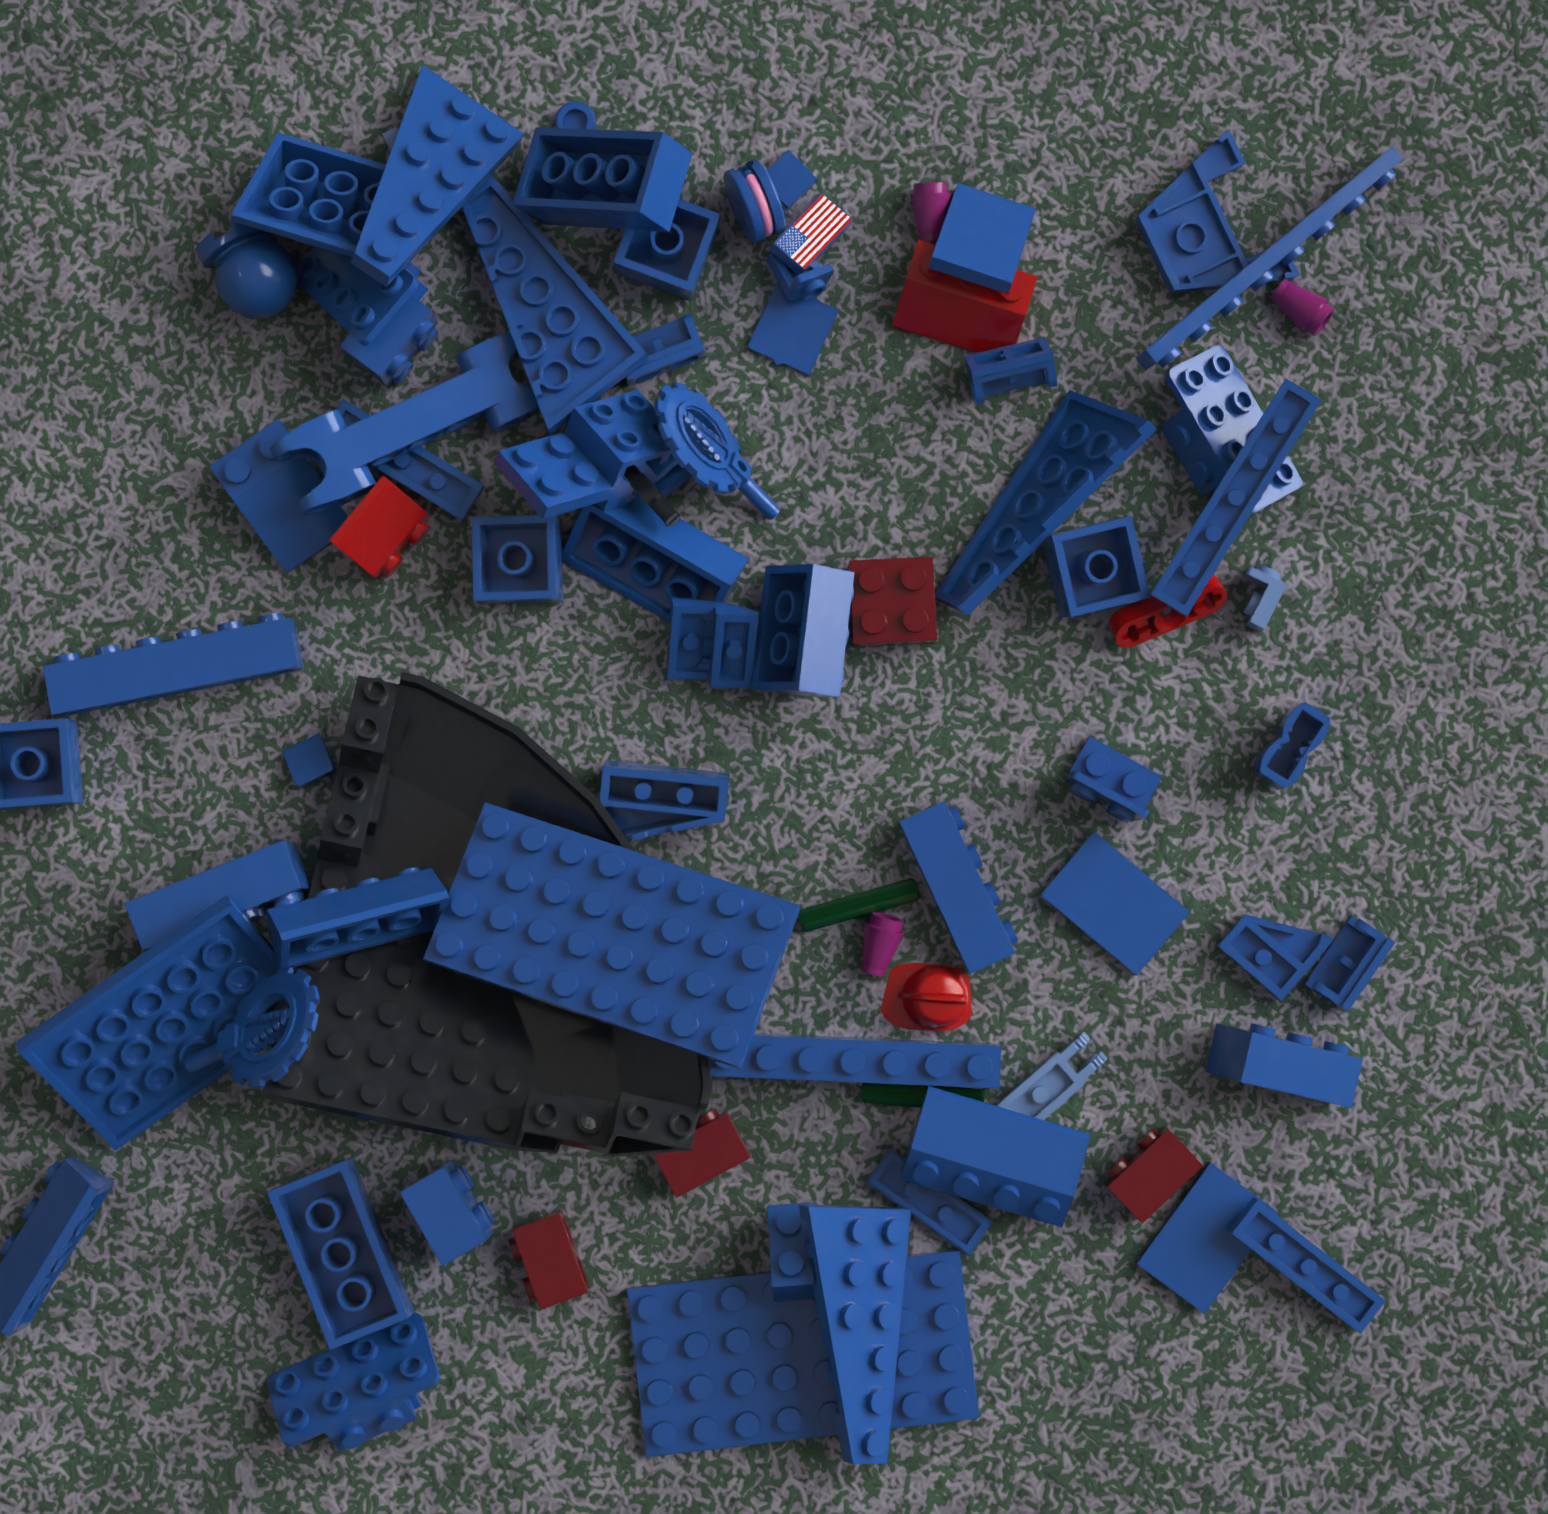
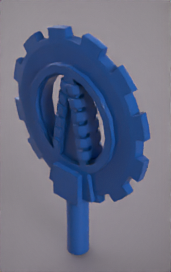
(706, 445)
(256, 1030)

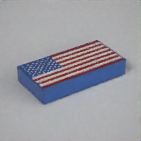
(811, 234)

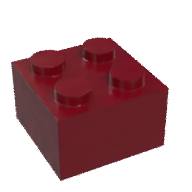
(893, 602)

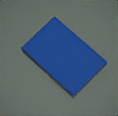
(982, 238)
(1114, 903)
(1193, 1246)

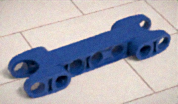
(352, 450)

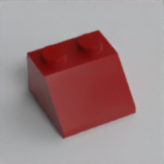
(381, 529)

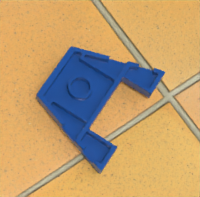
(1190, 230)

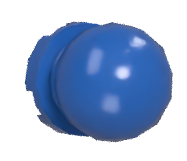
(252, 271)

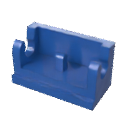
(667, 349)
(1010, 368)
(1349, 963)

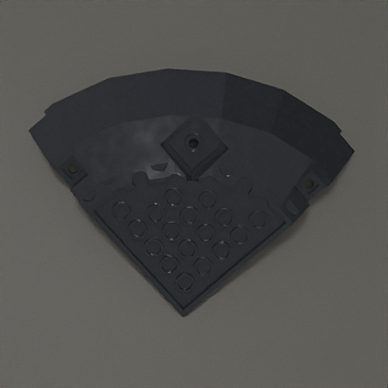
(437, 1046)

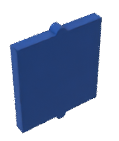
(793, 330)

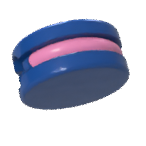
(754, 201)

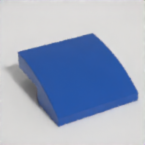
(711, 643)

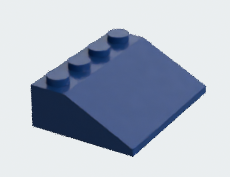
(310, 194)

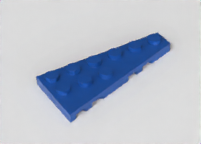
(434, 167)
(558, 324)
(1060, 471)
(858, 1301)

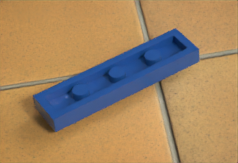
(426, 474)
(1306, 1265)

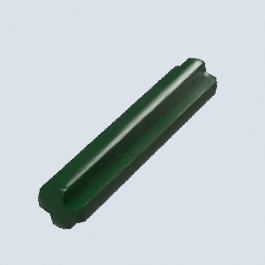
(859, 904)
(909, 1094)

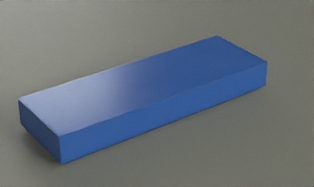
(937, 1210)

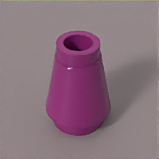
(930, 208)
(1303, 307)
(880, 942)

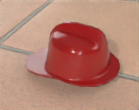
(927, 997)

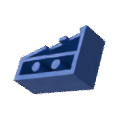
(661, 798)
(1286, 1064)

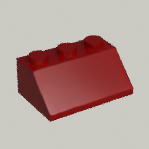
(960, 310)

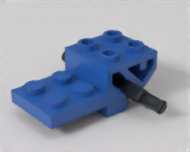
(598, 459)

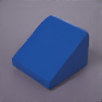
(309, 761)

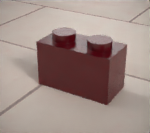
(714, 1151)
(1151, 1173)
(549, 1260)

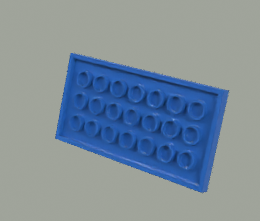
(613, 934)
(743, 1370)

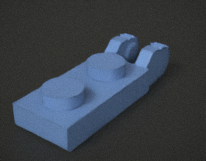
(1052, 1082)

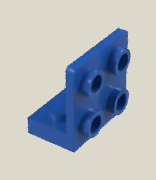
(1114, 779)

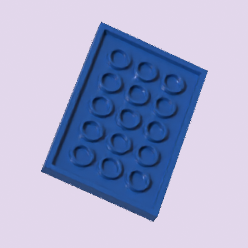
(126, 1040)

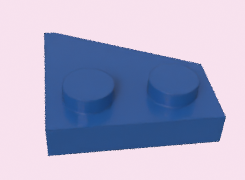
(1273, 951)

